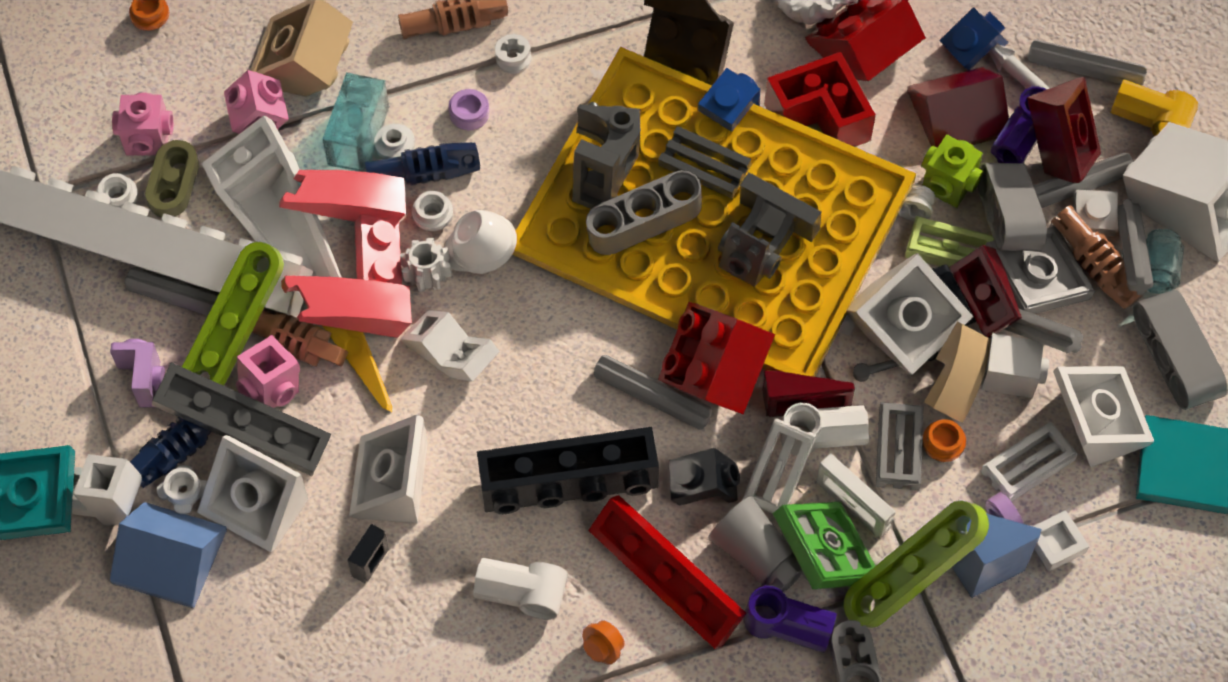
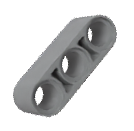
(653, 196)
(1012, 207)
(1180, 349)

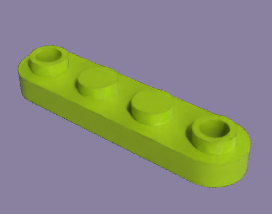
(235, 313)
(916, 563)

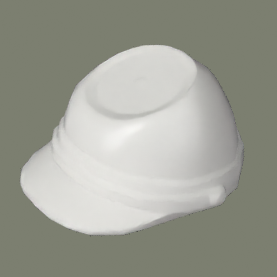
(481, 242)

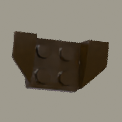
(689, 38)

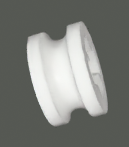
(514, 64)
(918, 203)

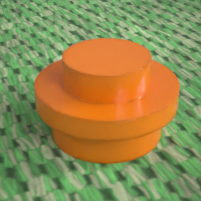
(149, 14)
(944, 440)
(603, 642)

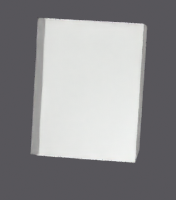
(1103, 411)
(390, 472)
(252, 494)

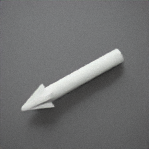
(1004, 58)

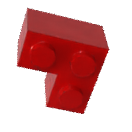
(824, 95)

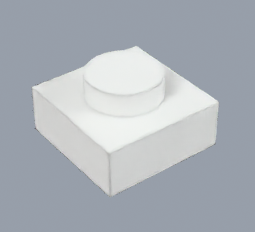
(1098, 210)
(1059, 541)

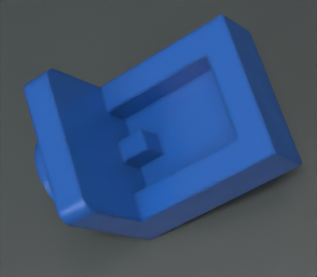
(973, 37)
(730, 99)

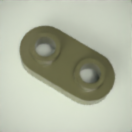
(172, 182)

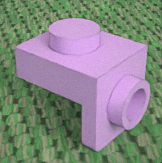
(146, 367)

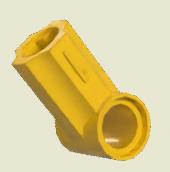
(1154, 108)

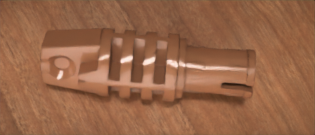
(452, 17)
(1096, 257)
(299, 338)

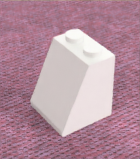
(1184, 186)

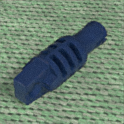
(430, 163)
(167, 450)

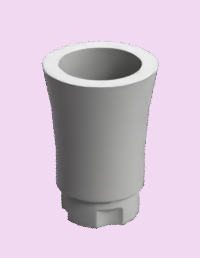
(757, 545)

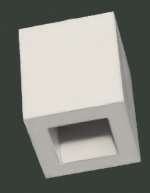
(1015, 366)

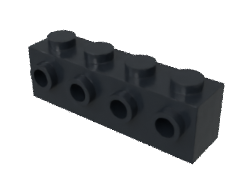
(568, 470)

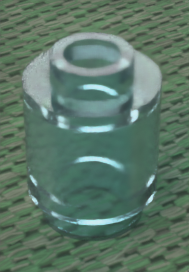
(1165, 259)

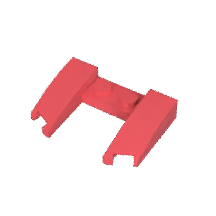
(377, 298)

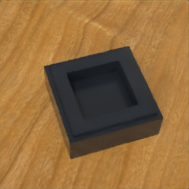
(368, 554)

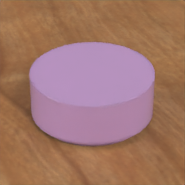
(469, 109)
(1002, 507)

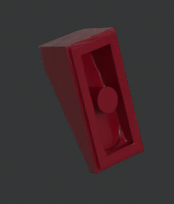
(986, 290)
(786, 389)

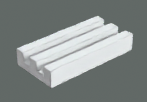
(793, 433)
(1001, 482)
(855, 496)

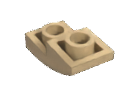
(965, 363)

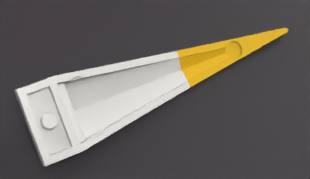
(251, 180)

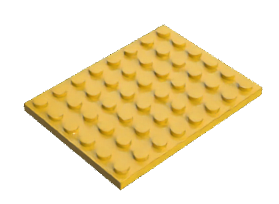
(660, 276)

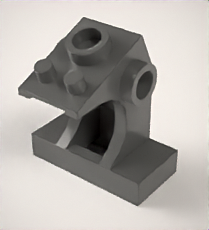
(619, 134)
(772, 214)

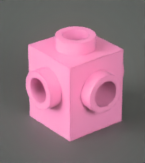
(252, 98)
(142, 123)
(268, 373)

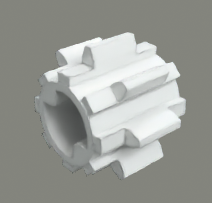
(425, 253)

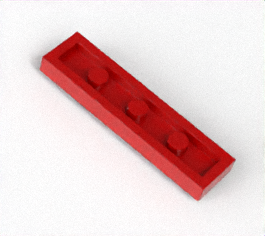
(667, 572)

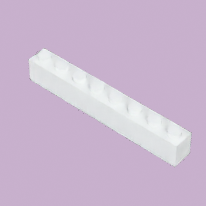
(132, 236)

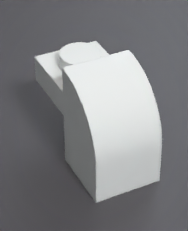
(105, 489)

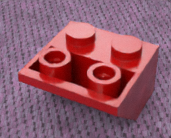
(868, 35)
(716, 357)

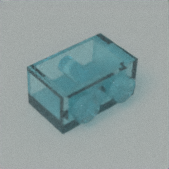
(355, 121)

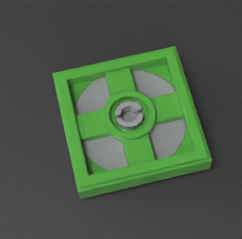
(824, 543)

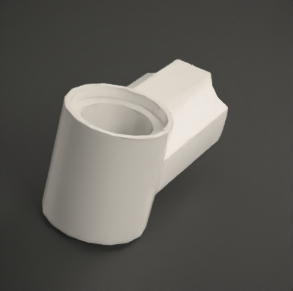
(832, 425)
(533, 588)

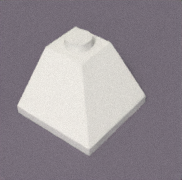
(908, 313)

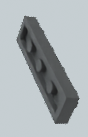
(241, 418)

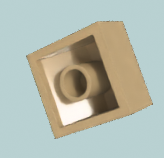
(304, 47)

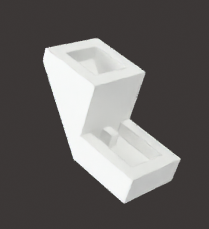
(448, 347)

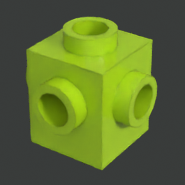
(952, 170)

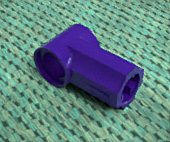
(1018, 134)
(794, 620)

